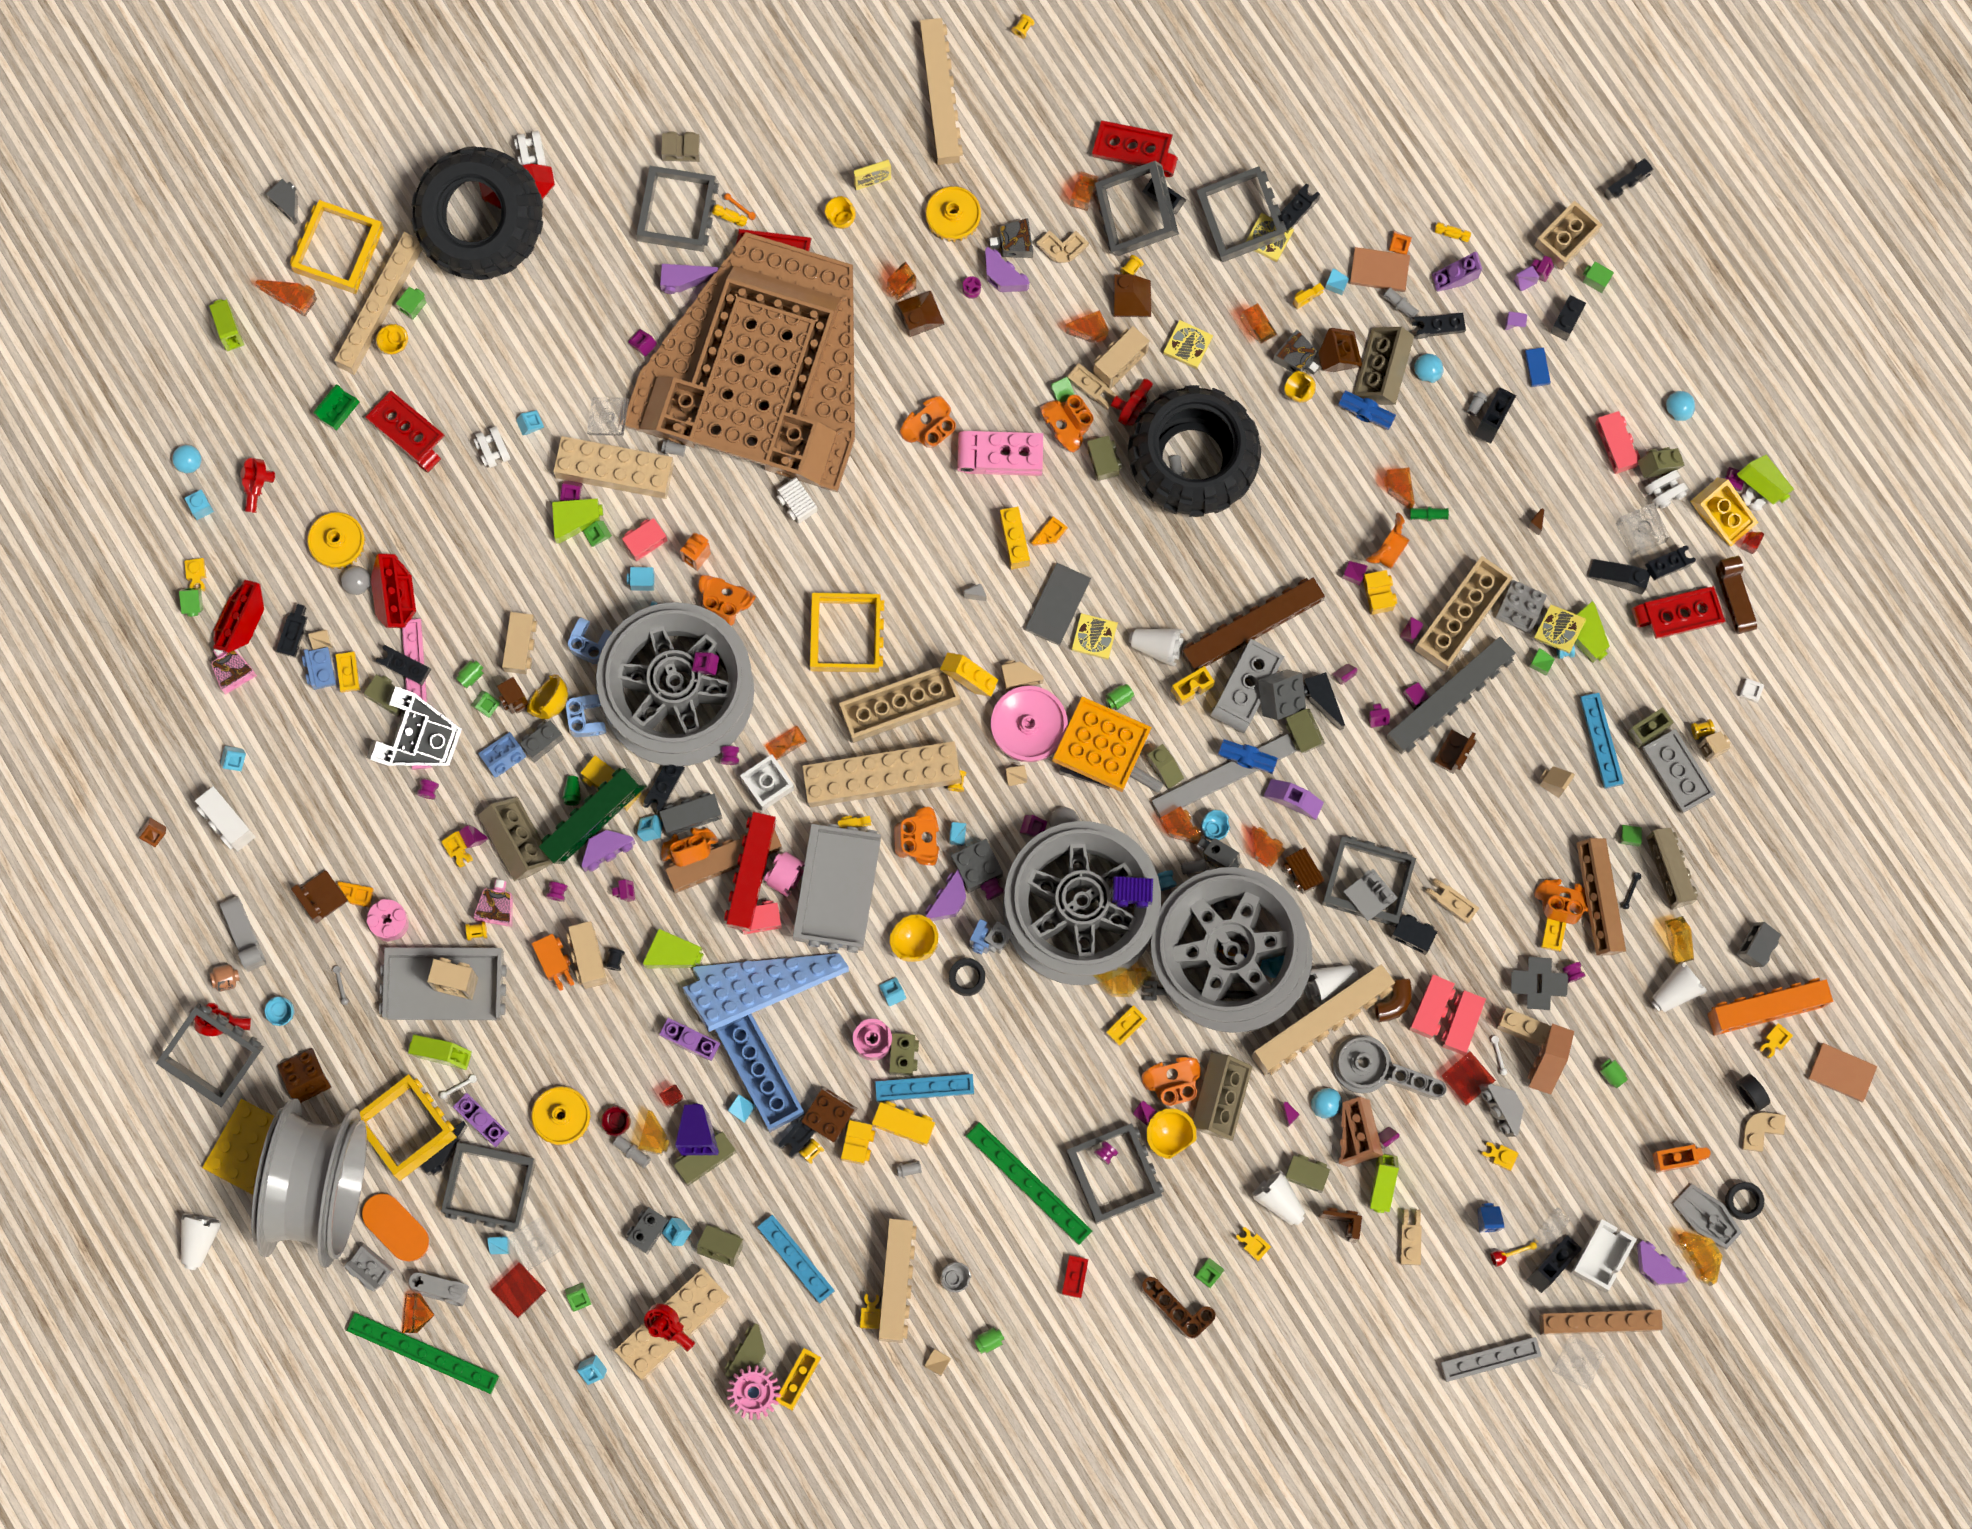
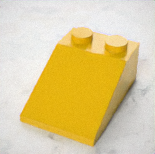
(1724, 510)

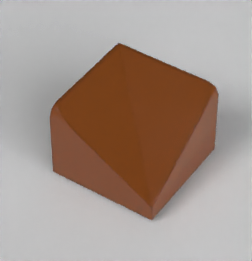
(152, 832)

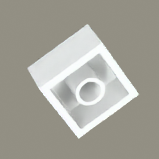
(767, 782)

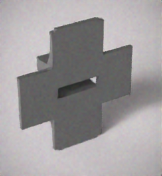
(1550, 983)

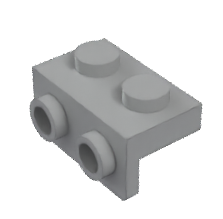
(369, 1268)

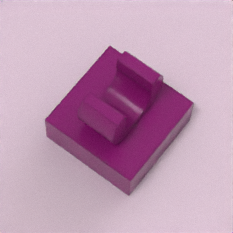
(1543, 267)
(1734, 479)
(1379, 716)
(624, 891)

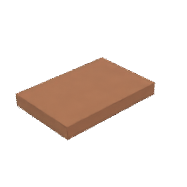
(1379, 269)
(1842, 1072)

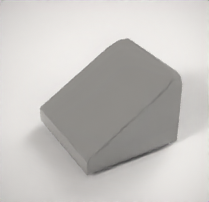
(975, 593)

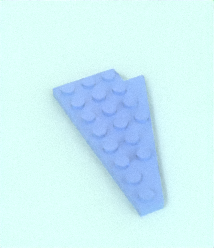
(745, 987)

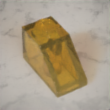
(1679, 939)
(653, 1137)

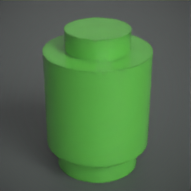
(470, 673)
(1119, 697)
(1613, 1073)
(989, 1340)

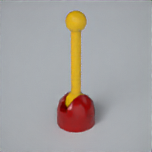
(1499, 1257)

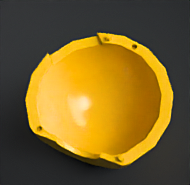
(549, 698)
(914, 938)
(1170, 1132)

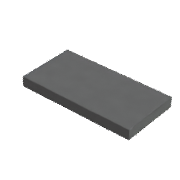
(1058, 604)

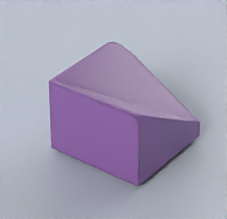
(1526, 278)
(1515, 319)

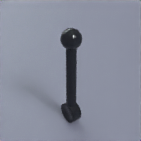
(1637, 876)

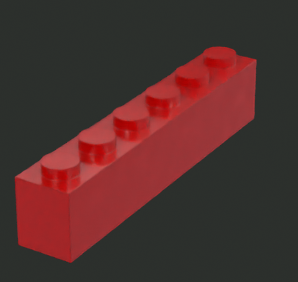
(751, 871)

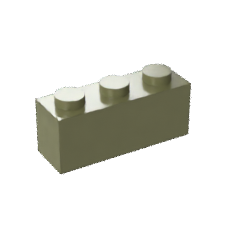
(695, 1166)

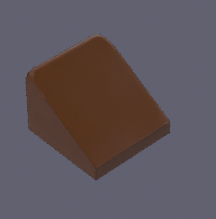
(1537, 522)

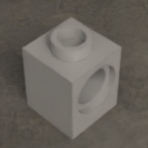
(998, 929)

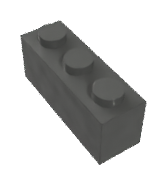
(690, 814)

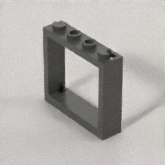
(1170, 227)
(671, 240)
(1254, 244)
(1385, 853)
(194, 1080)
(462, 1149)
(1086, 1188)

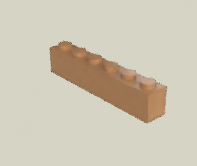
(717, 863)
(1601, 896)
(1601, 1322)

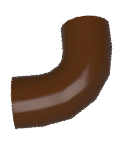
(1397, 1004)

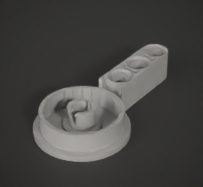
(1379, 1069)

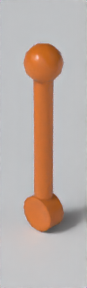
(751, 215)

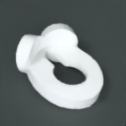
(1757, 505)

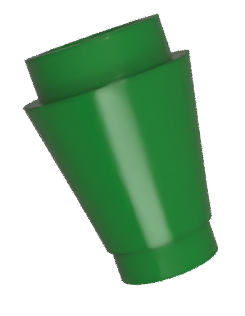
(571, 791)

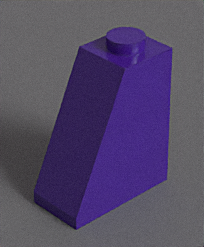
(696, 1132)

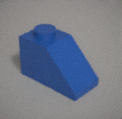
(1490, 1218)

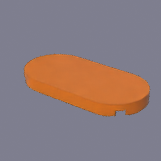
(395, 1227)

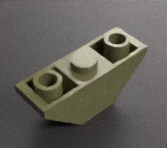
(748, 1353)

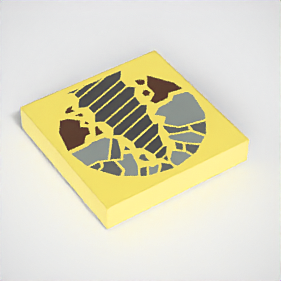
(872, 174)
(1264, 226)
(1188, 344)
(1560, 629)
(1094, 636)

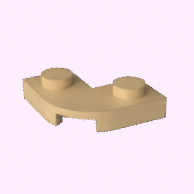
(1064, 251)
(1757, 1127)

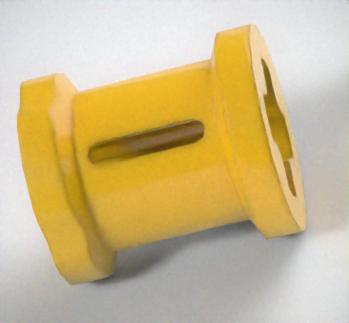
(1023, 26)
(1132, 265)
(1696, 729)
(958, 787)
(476, 931)
(811, 1151)

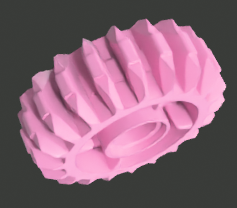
(765, 1396)

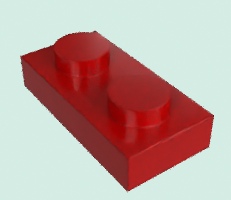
(1075, 1277)

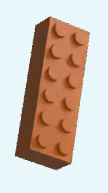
(1769, 1007)

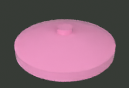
(1028, 723)

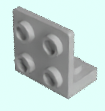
(1521, 606)

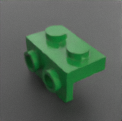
(336, 407)

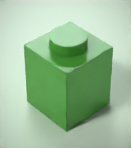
(1597, 276)
(411, 302)
(191, 601)

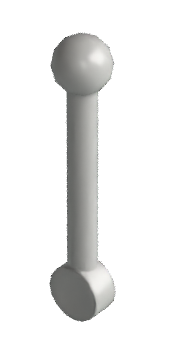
(344, 1001)

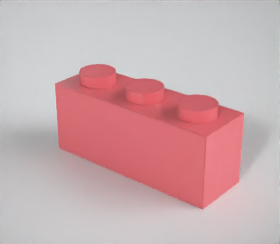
(1617, 442)
(1432, 1007)
(1463, 1022)

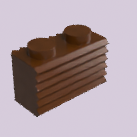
(1303, 870)

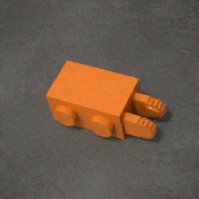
(695, 551)
(552, 959)
(1679, 1158)

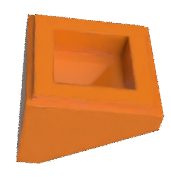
(1400, 243)

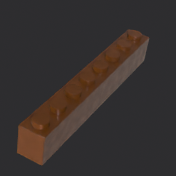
(1253, 625)

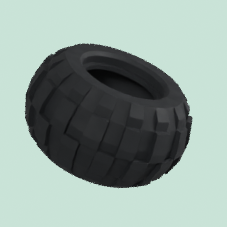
(519, 220)
(1201, 411)

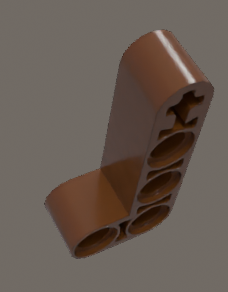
(1735, 594)
(1174, 1305)

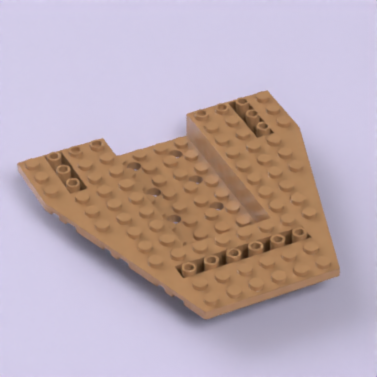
(810, 402)

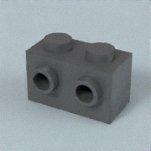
(541, 741)
(1759, 944)
(647, 1230)

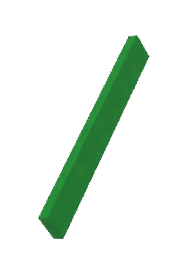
(1029, 1183)
(423, 1353)

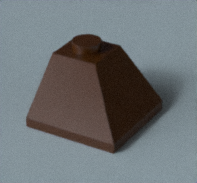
(1132, 296)
(920, 313)
(1339, 351)

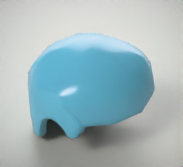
(1429, 368)
(1681, 405)
(186, 459)
(1215, 825)
(279, 1011)
(1326, 1103)

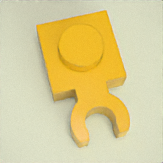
(1304, 297)
(195, 571)
(848, 821)
(456, 847)
(1777, 1038)
(1502, 1157)
(1255, 1245)
(870, 1316)

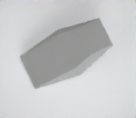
(1707, 1216)

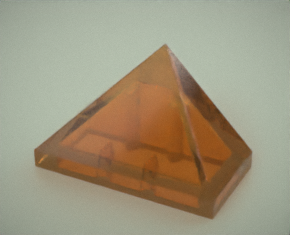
(786, 743)
(416, 1313)

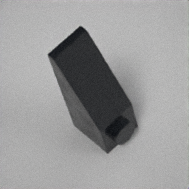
(1495, 415)
(1620, 575)
(1322, 697)
(437, 1161)
(1554, 1264)

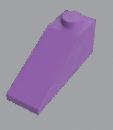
(683, 277)

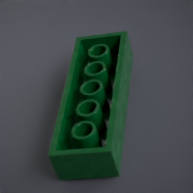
(592, 815)

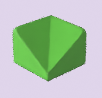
(1542, 662)

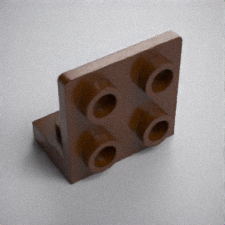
(1453, 751)
(320, 896)
(304, 1076)
(829, 1114)
(1352, 1229)

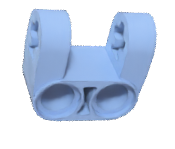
(587, 645)
(588, 729)

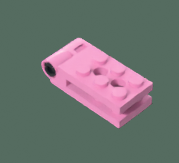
(981, 453)

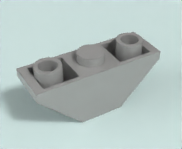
(1504, 1107)

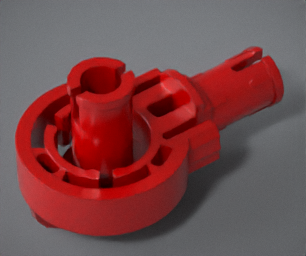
(1131, 409)
(253, 477)
(207, 1029)
(667, 1325)

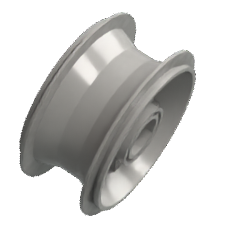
(616, 673)
(1025, 875)
(1255, 893)
(309, 1182)

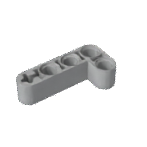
(243, 934)

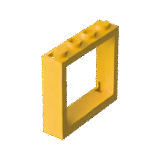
(363, 260)
(846, 598)
(424, 1153)

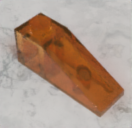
(293, 295)

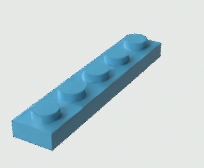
(1601, 740)
(924, 1087)
(796, 1259)

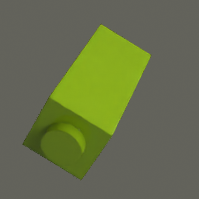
(226, 325)
(1766, 480)
(574, 517)
(1592, 637)
(672, 952)
(439, 1052)
(1384, 1183)

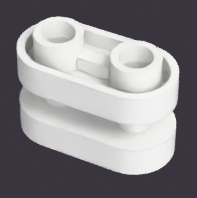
(522, 143)
(482, 443)
(1663, 499)

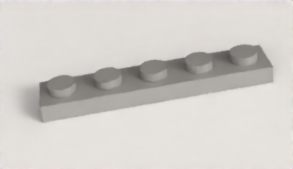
(1491, 1359)

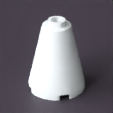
(1158, 643)
(1328, 982)
(1677, 989)
(1280, 1198)
(196, 1238)

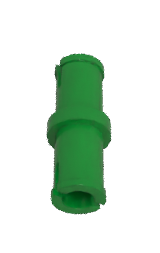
(1429, 513)

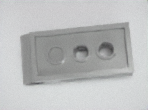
(1238, 701)

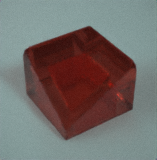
(1752, 542)
(671, 1096)

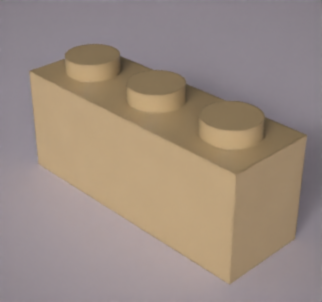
(519, 643)
(1523, 1027)

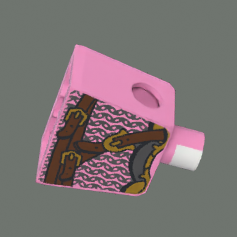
(231, 670)
(495, 905)

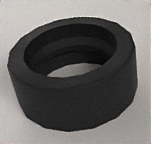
(966, 991)
(1753, 1092)
(1744, 1186)

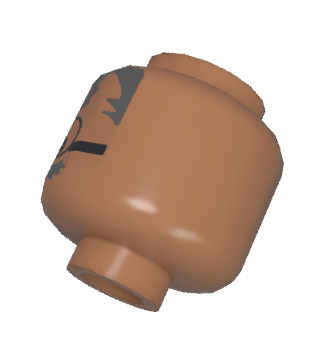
(224, 978)

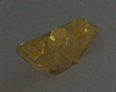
(1123, 982)
(1703, 1255)

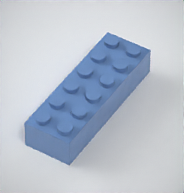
(760, 1072)

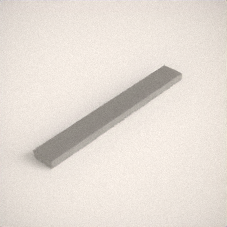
(1218, 779)

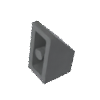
(285, 199)

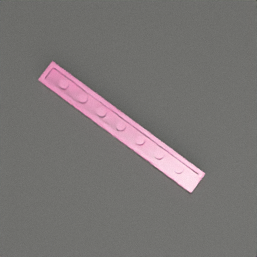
(414, 649)

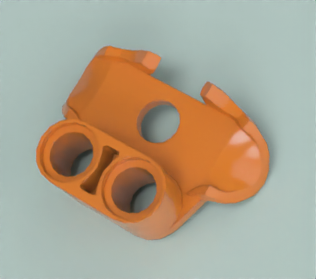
(914, 430)
(1072, 435)
(1392, 546)
(738, 601)
(689, 849)
(923, 852)
(1549, 894)
(1188, 1072)

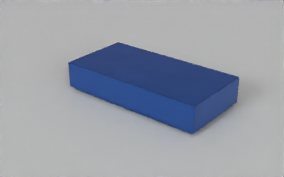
(1537, 367)

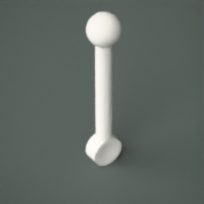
(1503, 1071)
(472, 1079)

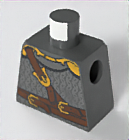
(1014, 240)
(1297, 354)
(1225, 855)

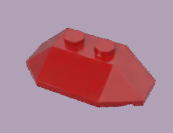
(543, 179)
(392, 591)
(239, 617)

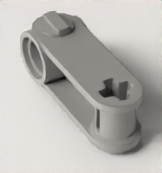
(439, 1289)

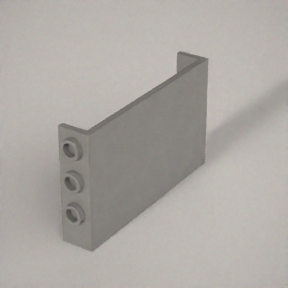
(837, 887)
(412, 998)

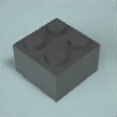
(1282, 694)
(977, 865)

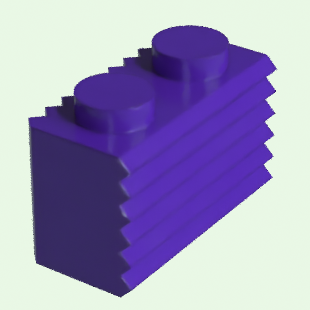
(1132, 891)

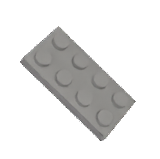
(1678, 771)

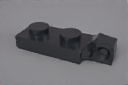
(292, 632)

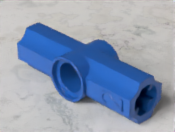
(1367, 410)
(1248, 756)

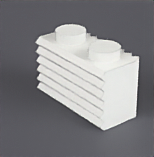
(797, 500)

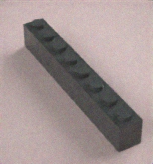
(1450, 695)

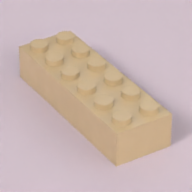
(613, 467)
(1463, 613)
(899, 704)
(896, 1277)
(694, 1305)

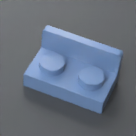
(319, 668)
(502, 754)
(978, 936)

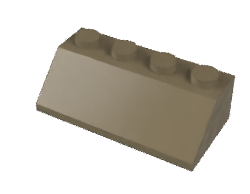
(1384, 364)
(514, 838)
(1671, 867)
(1222, 1096)

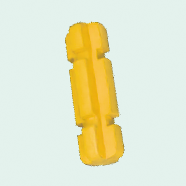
(729, 215)
(1453, 232)

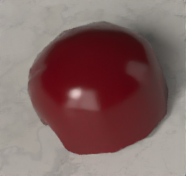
(616, 1121)

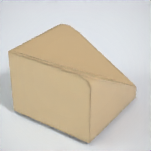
(320, 639)
(1016, 775)
(937, 1362)

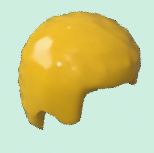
(840, 212)
(392, 339)
(1300, 387)

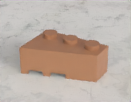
(1551, 1059)
(1359, 1134)

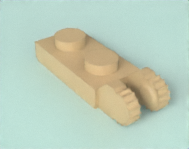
(1090, 385)
(1453, 901)
(1411, 1240)

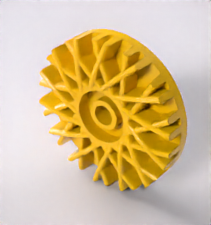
(951, 225)
(337, 553)
(557, 1101)

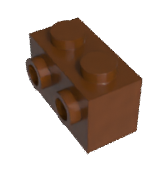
(512, 696)

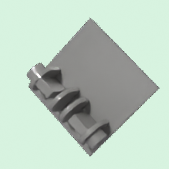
(1370, 894)

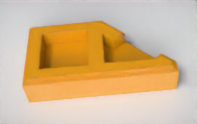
(1050, 533)
(357, 894)

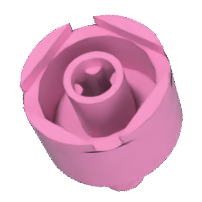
(785, 873)
(388, 931)
(874, 1028)

